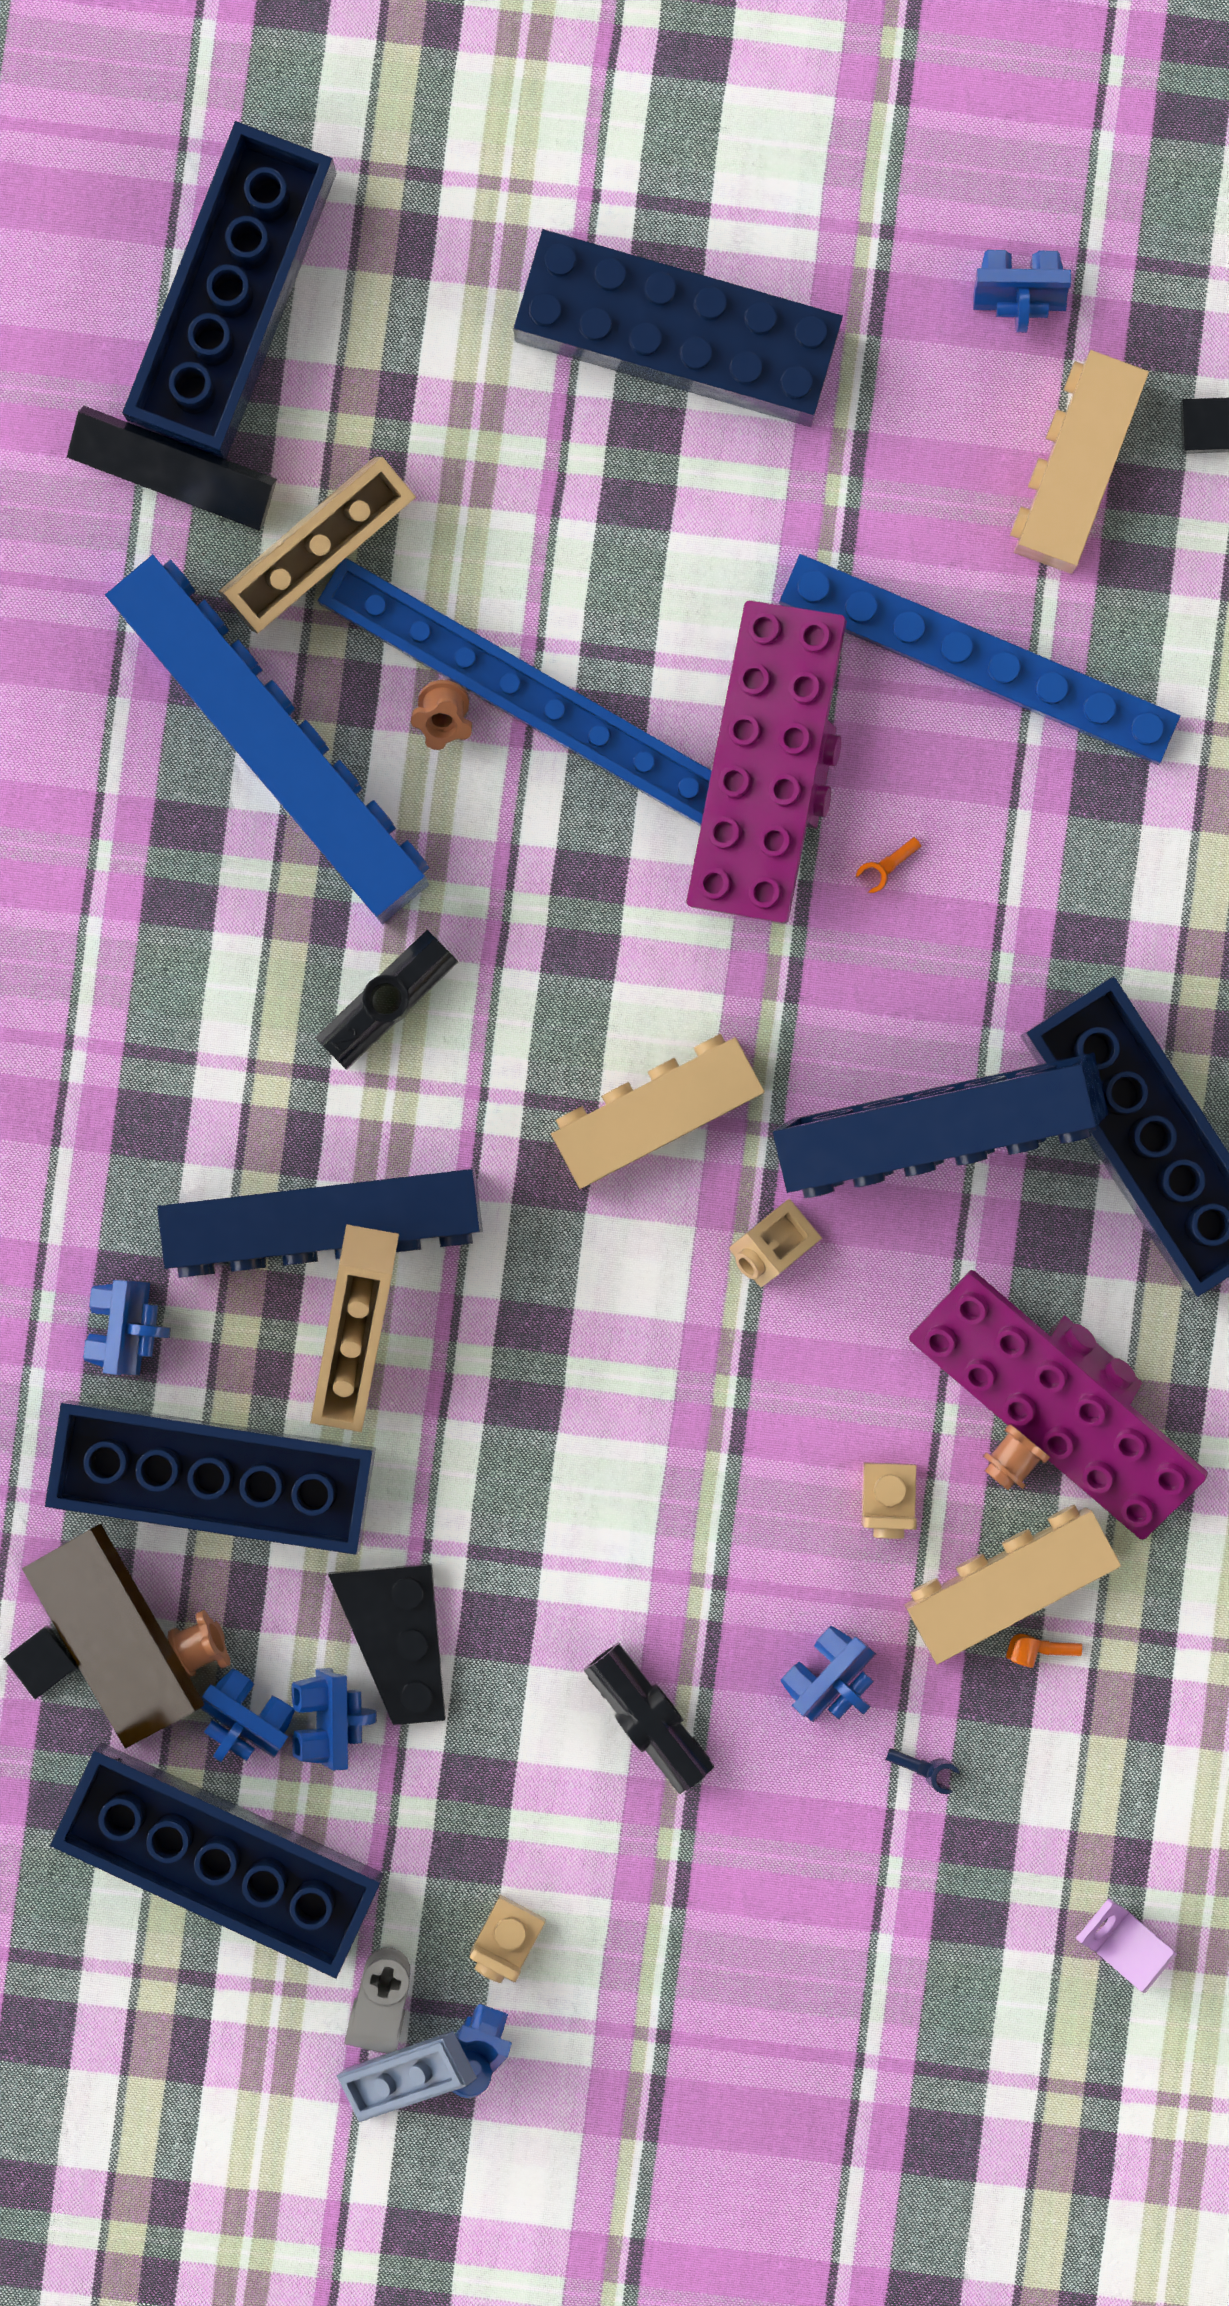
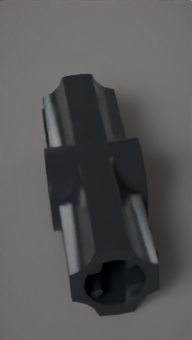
(412, 974)
(649, 1718)

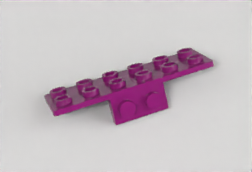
(769, 762)
(1062, 1398)

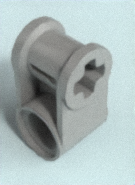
(379, 2008)

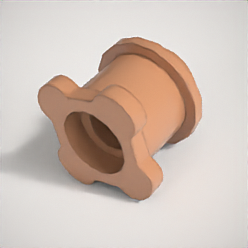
(442, 713)
(1014, 1459)
(200, 1644)

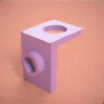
(1127, 1945)

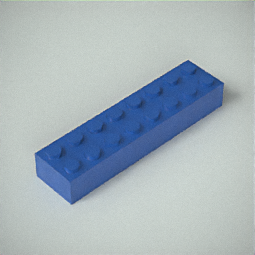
(260, 730)

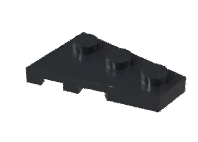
(398, 1635)

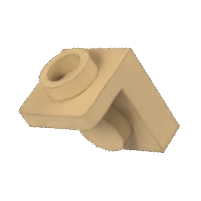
(774, 1243)
(889, 1499)
(505, 1940)

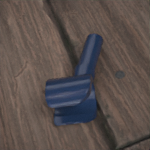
(923, 1768)

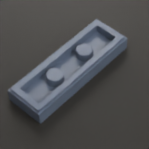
(406, 2076)

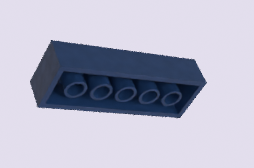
(230, 290)
(676, 328)
(941, 1124)
(1153, 1135)
(315, 1220)
(210, 1477)
(217, 1859)

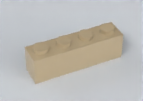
(1080, 462)
(317, 544)
(657, 1112)
(354, 1327)
(1011, 1584)

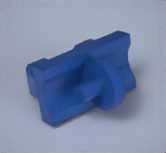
(1021, 291)
(129, 1330)
(816, 1693)
(337, 1719)
(263, 1731)
(483, 2047)

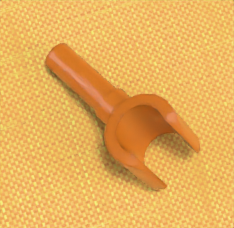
(890, 862)
(1025, 1648)

